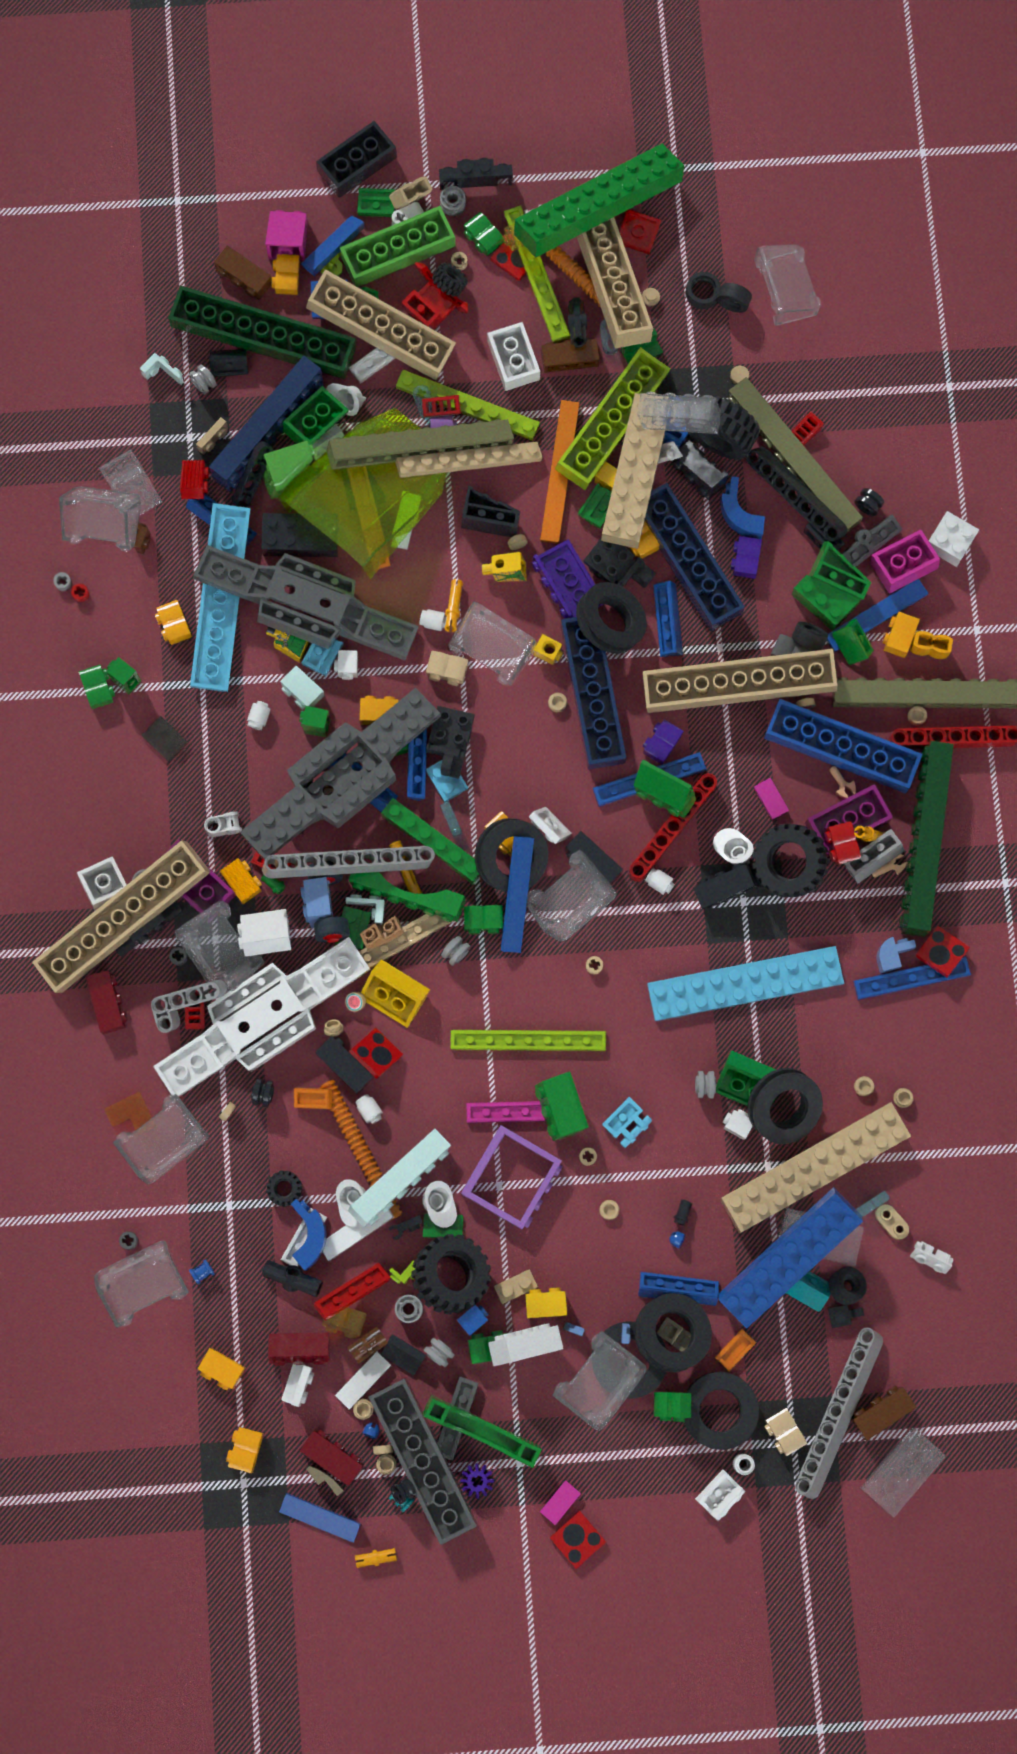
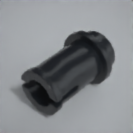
(683, 1212)

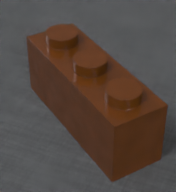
(242, 273)
(567, 357)
(883, 1412)

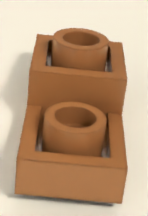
(379, 935)

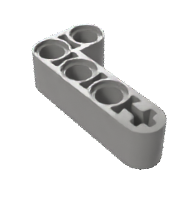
(189, 998)

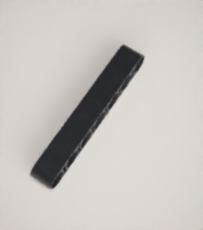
(804, 497)

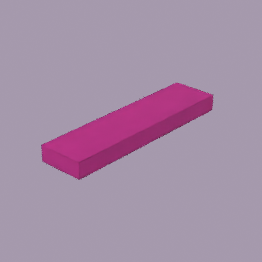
(504, 1112)

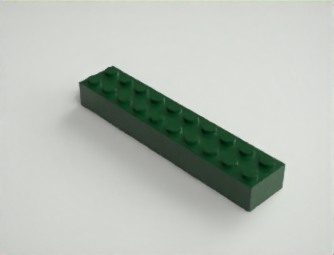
(261, 331)
(927, 839)

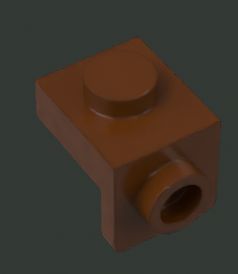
(142, 540)

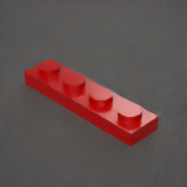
(351, 1291)

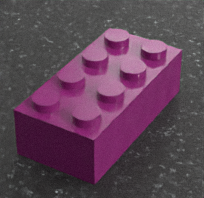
(862, 809)
(207, 891)

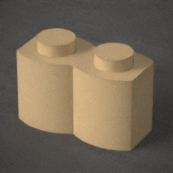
(410, 192)
(447, 668)
(785, 1432)

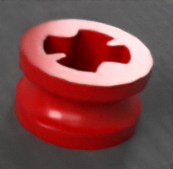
(76, 597)

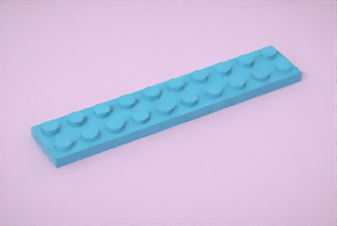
(219, 608)
(745, 983)

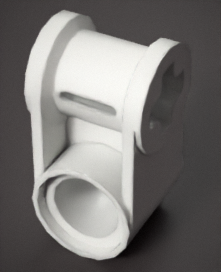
(407, 212)
(225, 826)

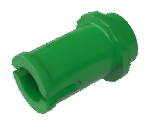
(276, 885)

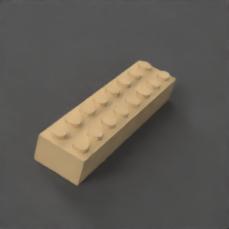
(615, 285)
(380, 324)
(632, 482)

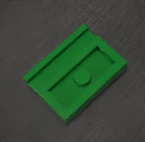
(375, 202)
(596, 506)
(358, 923)

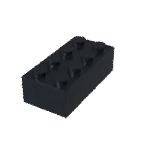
(356, 159)
(295, 537)

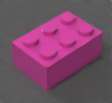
(905, 561)

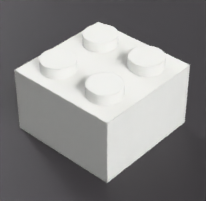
(952, 538)
(101, 881)

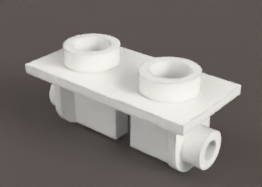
(669, 452)
(939, 1262)

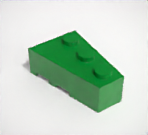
(838, 572)
(825, 601)

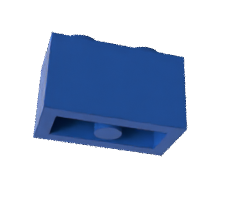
(473, 1319)

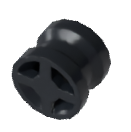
(403, 1491)

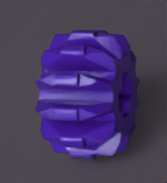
(479, 1487)

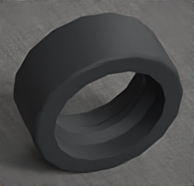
(702, 277)

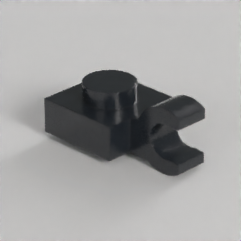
(412, 1224)
(841, 1316)

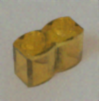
(347, 1321)

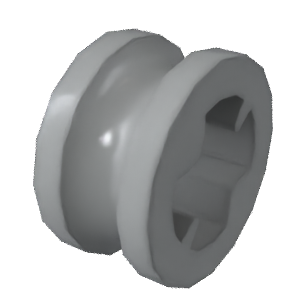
(61, 587)

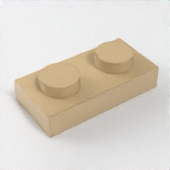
(208, 441)
(515, 1286)

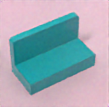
(811, 1291)

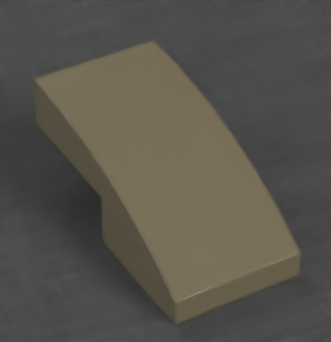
(674, 1334)
(319, 1476)

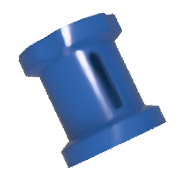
(201, 1271)

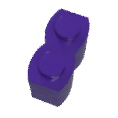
(747, 557)
(662, 742)

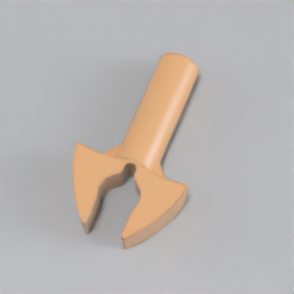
(842, 783)
(890, 866)

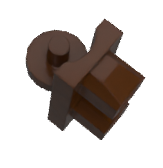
(367, 1345)

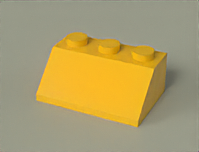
(394, 993)

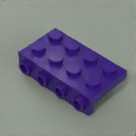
(564, 576)

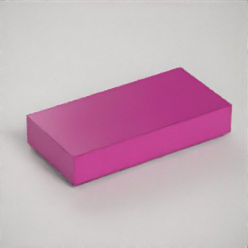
(771, 799)
(560, 1502)

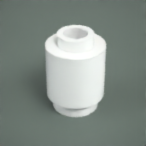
(433, 619)
(258, 715)
(660, 881)
(369, 1109)
(749, 1464)

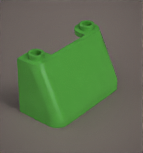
(285, 466)

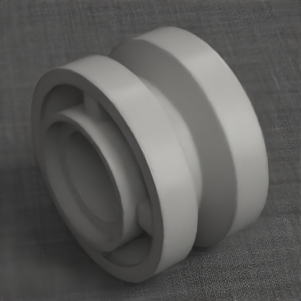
(449, 193)
(202, 379)
(455, 950)
(705, 1084)
(415, 1315)
(439, 1352)

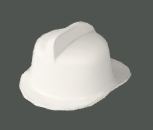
(348, 395)
(733, 846)
(346, 1194)
(440, 1204)

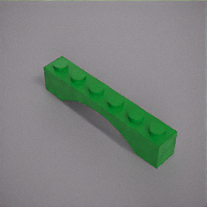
(426, 835)
(443, 903)
(482, 1430)

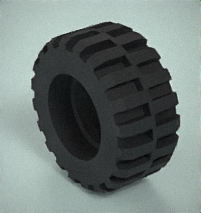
(736, 432)
(766, 866)
(468, 1257)

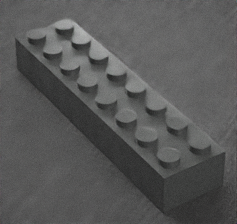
(423, 1461)

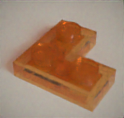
(129, 1108)

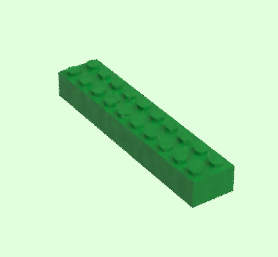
(598, 200)

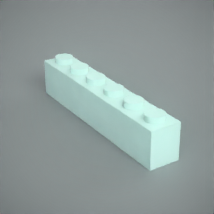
(399, 1178)

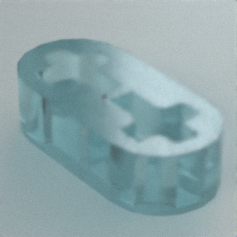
(604, 339)
(418, 400)
(450, 819)
(873, 1203)

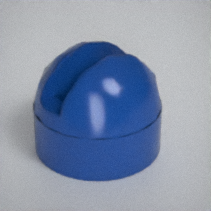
(676, 1239)
(371, 1432)

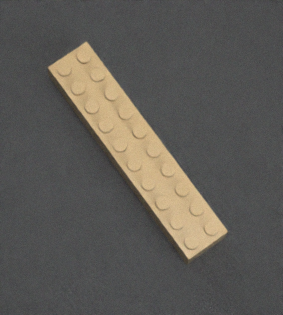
(740, 681)
(121, 917)
(815, 1167)

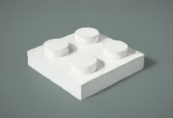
(550, 825)

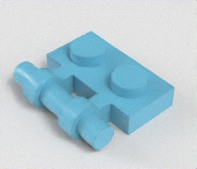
(622, 1118)

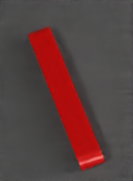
(962, 732)
(670, 836)

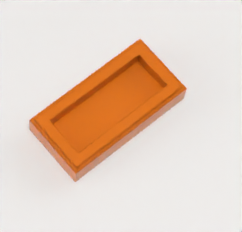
(313, 1098)
(735, 1350)

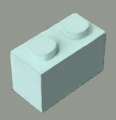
(301, 688)

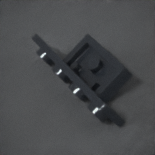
(155, 925)

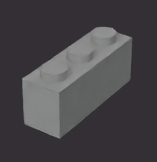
(875, 856)

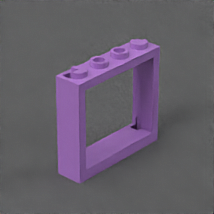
(545, 1186)

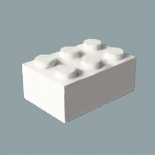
(513, 356)
(525, 1344)

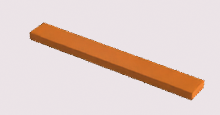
(557, 482)

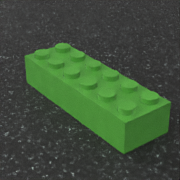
(397, 246)

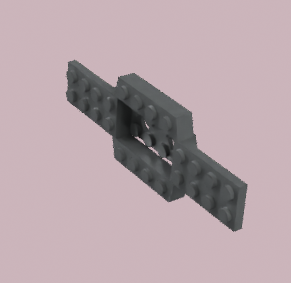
(311, 585)
(351, 788)

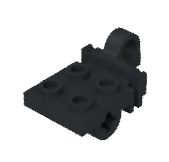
(616, 564)
(450, 739)

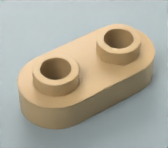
(892, 1222)

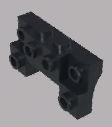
(476, 173)

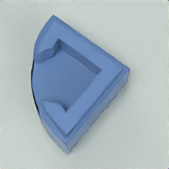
(573, 1329)
(625, 1335)

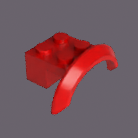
(430, 304)

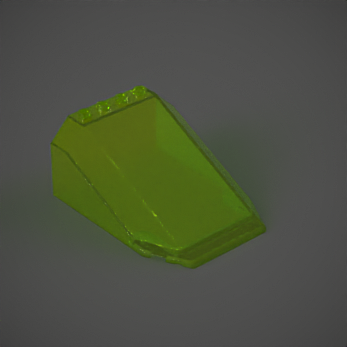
(366, 506)

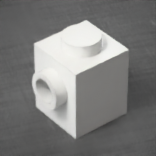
(347, 664)
(738, 1123)

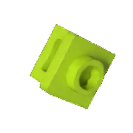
(405, 1276)

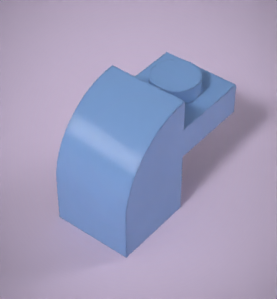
(888, 956)

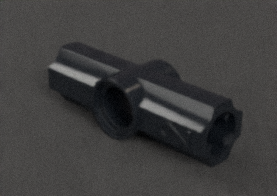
(577, 322)
(292, 1278)

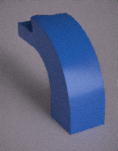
(737, 519)
(314, 1245)

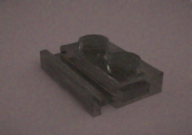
(164, 738)

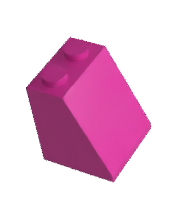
(286, 234)

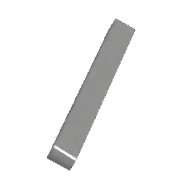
(341, 867)
(832, 1420)

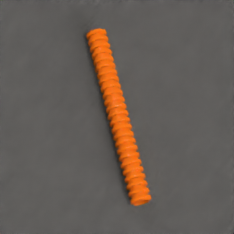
(574, 271)
(355, 1139)

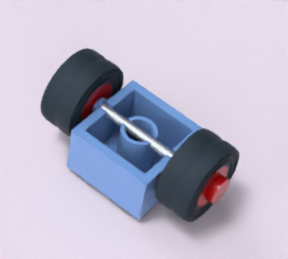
(319, 908)

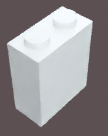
(264, 932)

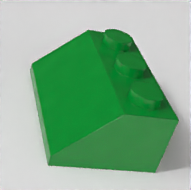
(314, 417)
(664, 789)
(740, 1077)
(561, 1106)

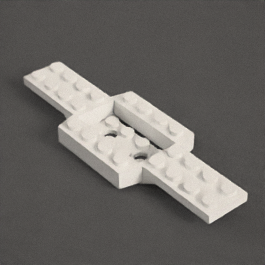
(252, 1004)

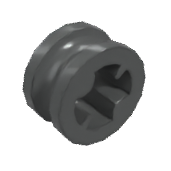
(182, 952)
(131, 1235)

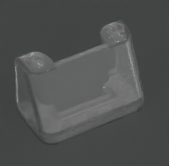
(787, 282)
(100, 516)
(493, 643)
(571, 899)
(216, 948)
(162, 1140)
(139, 1282)
(601, 1382)

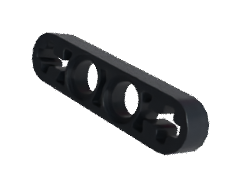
(247, 494)

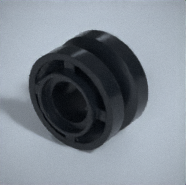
(869, 502)
(262, 1093)

